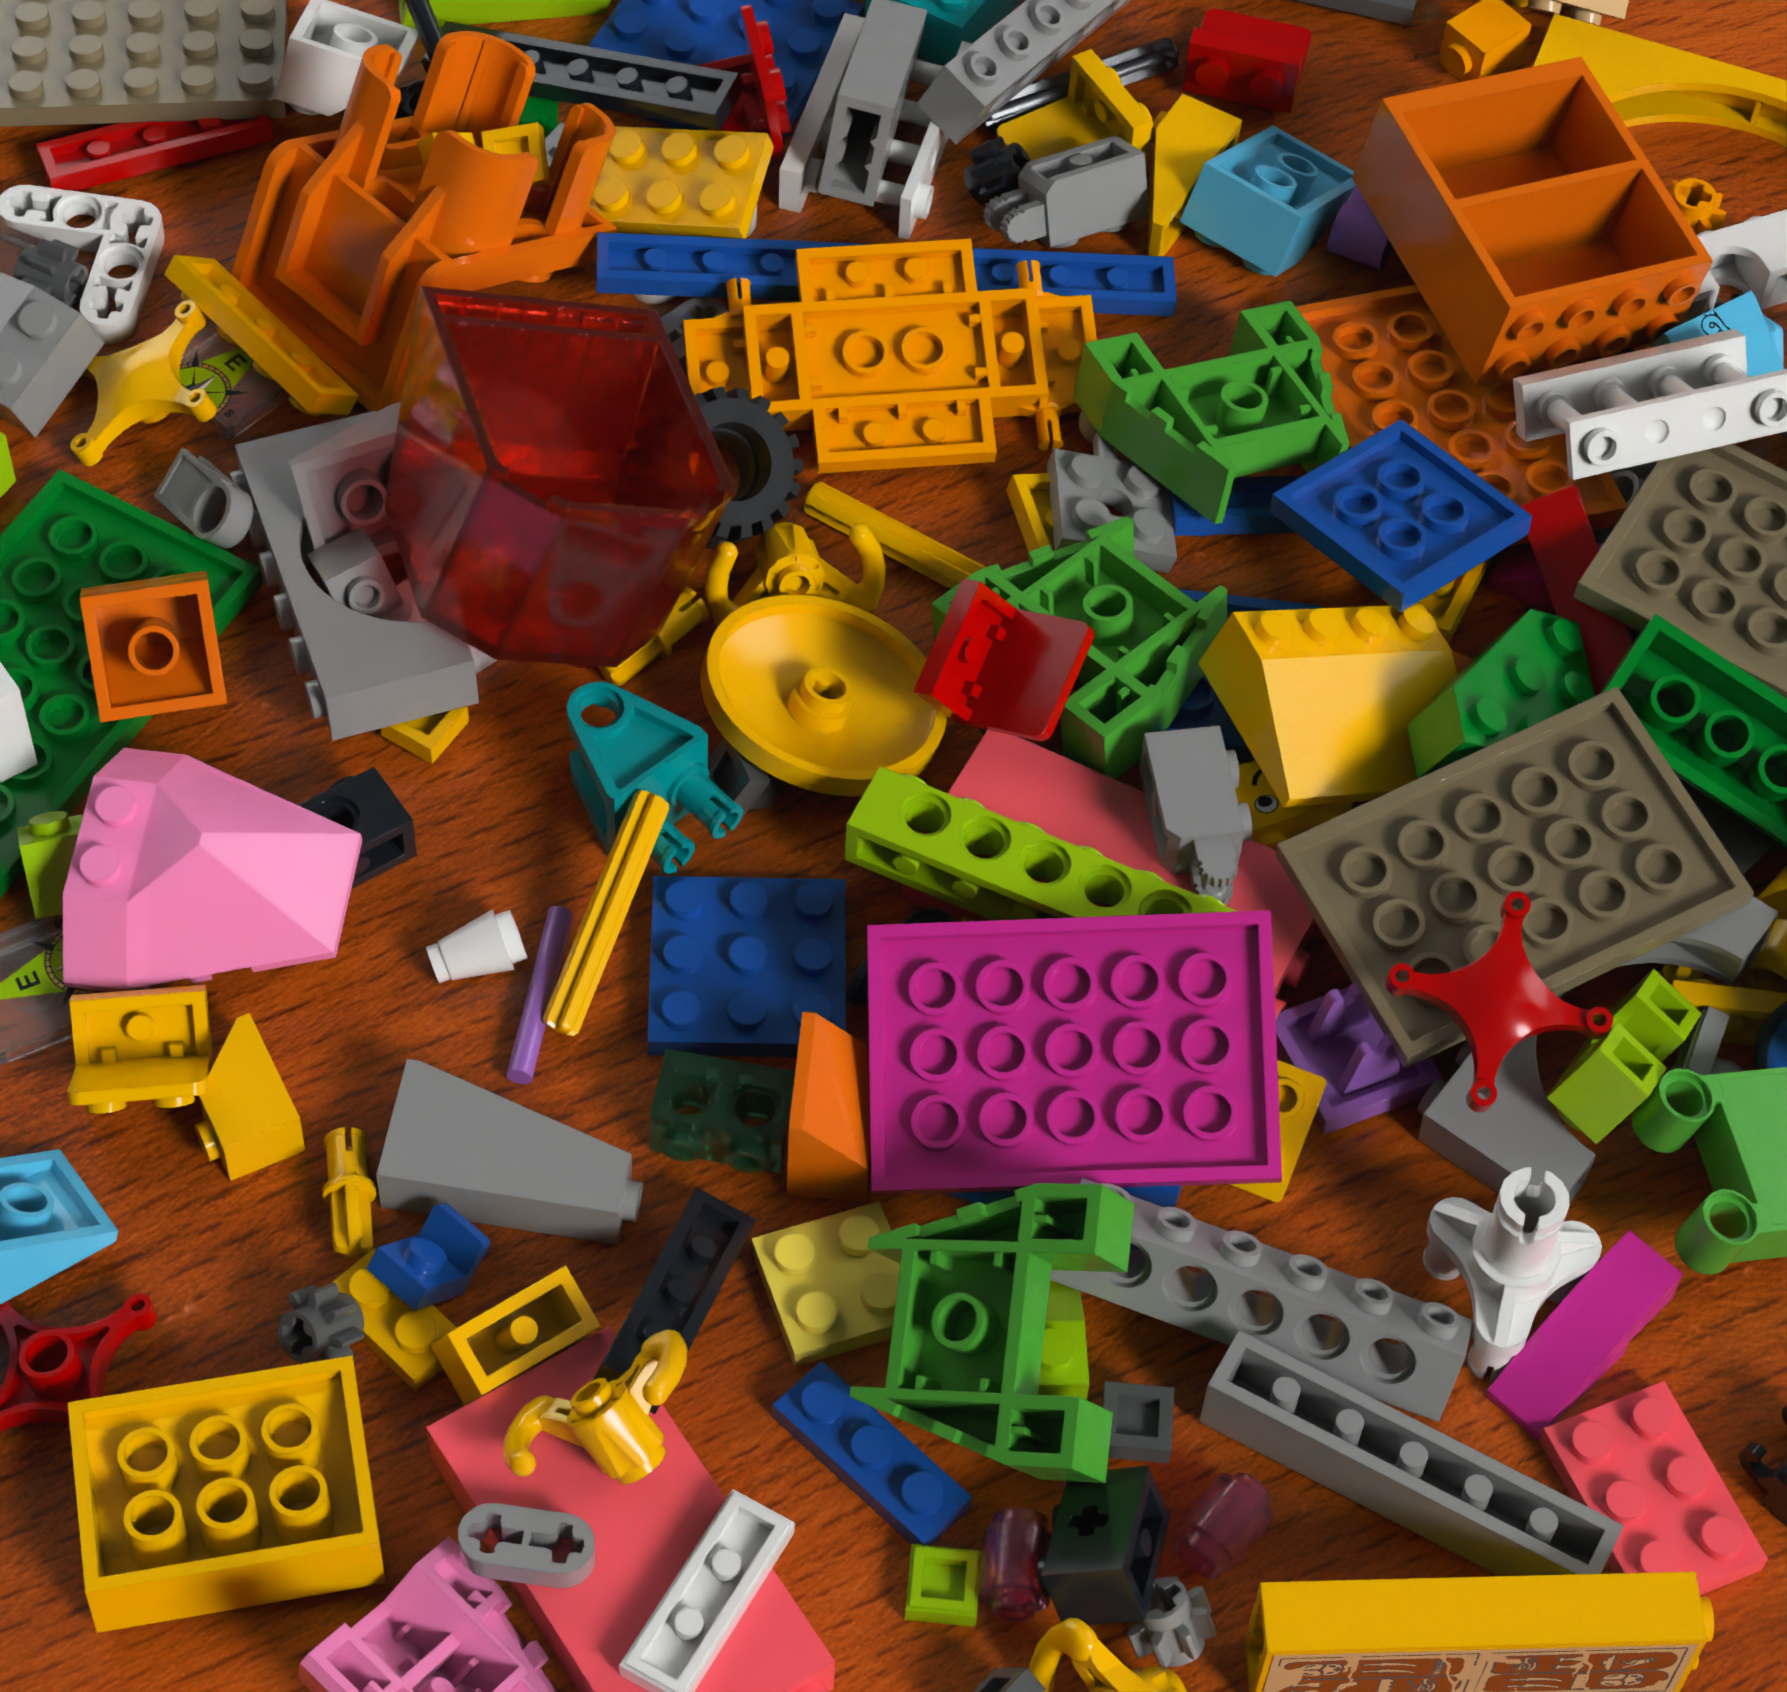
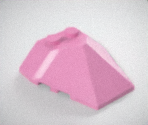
(198, 877)
(431, 1635)

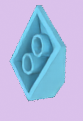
(1267, 200)
(45, 1220)

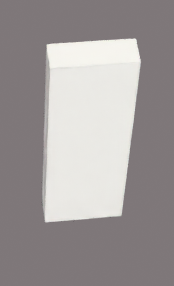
(707, 1597)

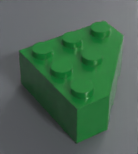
(1509, 686)

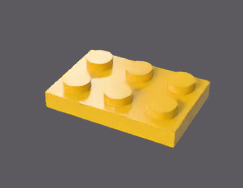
(682, 181)

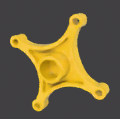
(143, 385)

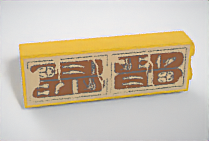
(1479, 1634)

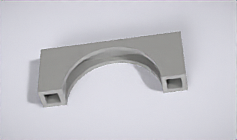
(359, 666)
(1521, 1124)

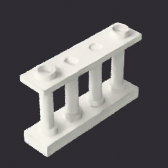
(804, 158)
(1652, 403)

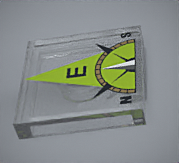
(230, 381)
(32, 989)

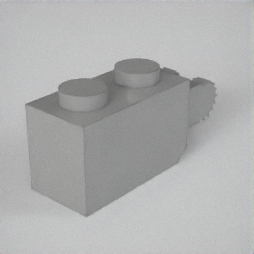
(1074, 195)
(1195, 806)

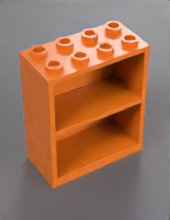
(1529, 219)

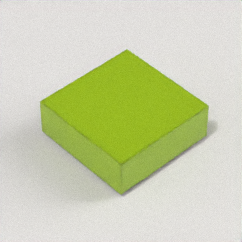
(943, 1585)

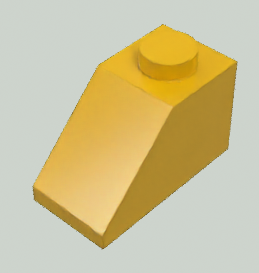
(247, 1107)

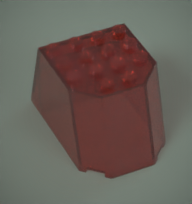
(549, 476)

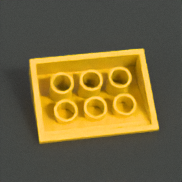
(1329, 695)
(224, 1494)

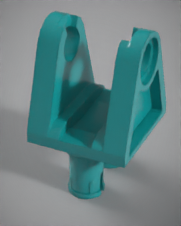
(645, 752)

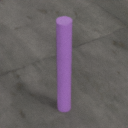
(539, 992)

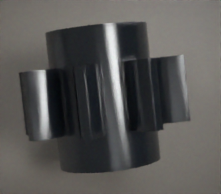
(994, 169)

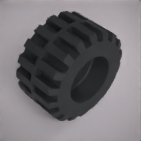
(762, 460)

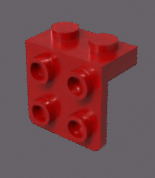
(1246, 59)
(763, 100)
(1002, 664)

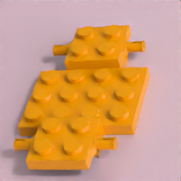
(898, 354)

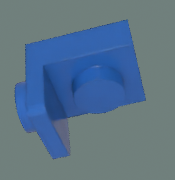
(434, 1262)

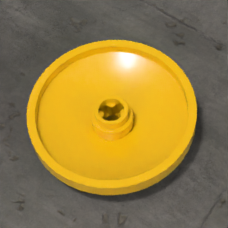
(819, 693)

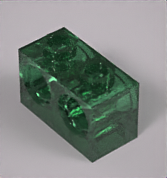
(727, 1096)

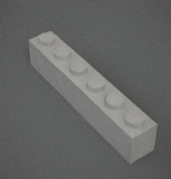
(1401, 1467)

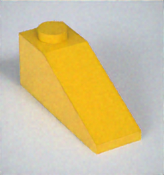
(1182, 144)

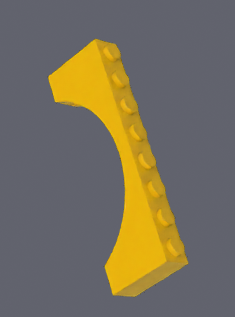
(1668, 84)

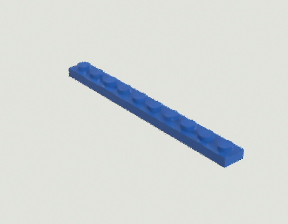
(704, 264)

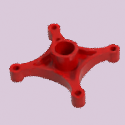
(1498, 1001)
(62, 1364)

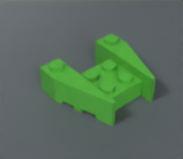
(1217, 416)
(1141, 646)
(976, 1324)

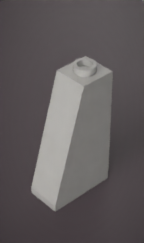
(871, 101)
(500, 1162)

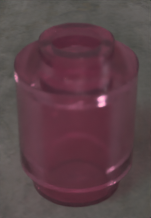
(1223, 1524)
(1011, 1563)

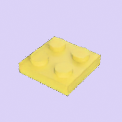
(828, 1283)

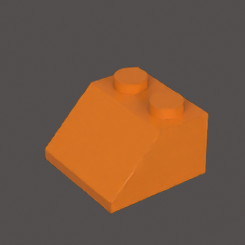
(153, 646)
(829, 1115)

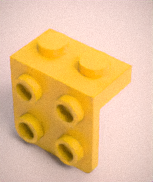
(1093, 111)
(140, 1047)

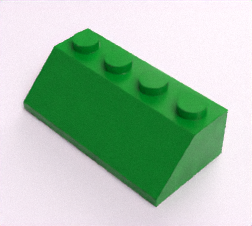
(1710, 723)

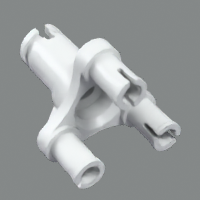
(1509, 1260)

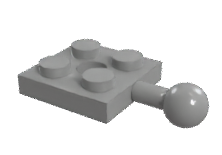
(1086, 483)

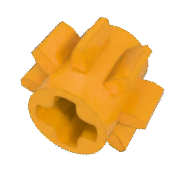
(1698, 204)

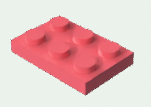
(1654, 1477)

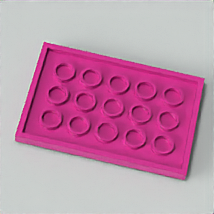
(1073, 1052)

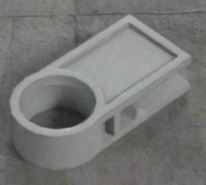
(197, 493)

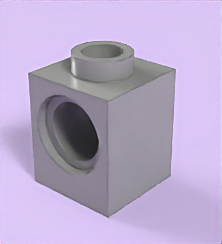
(356, 574)

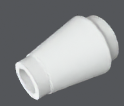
(478, 948)

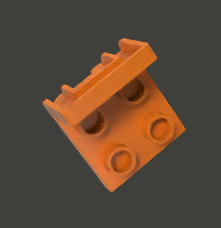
(359, 223)

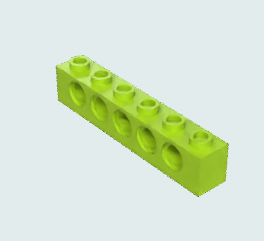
(998, 887)

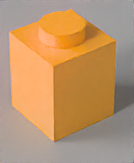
(1484, 41)

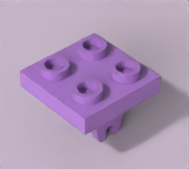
(1347, 1048)

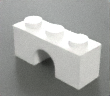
(1746, 258)

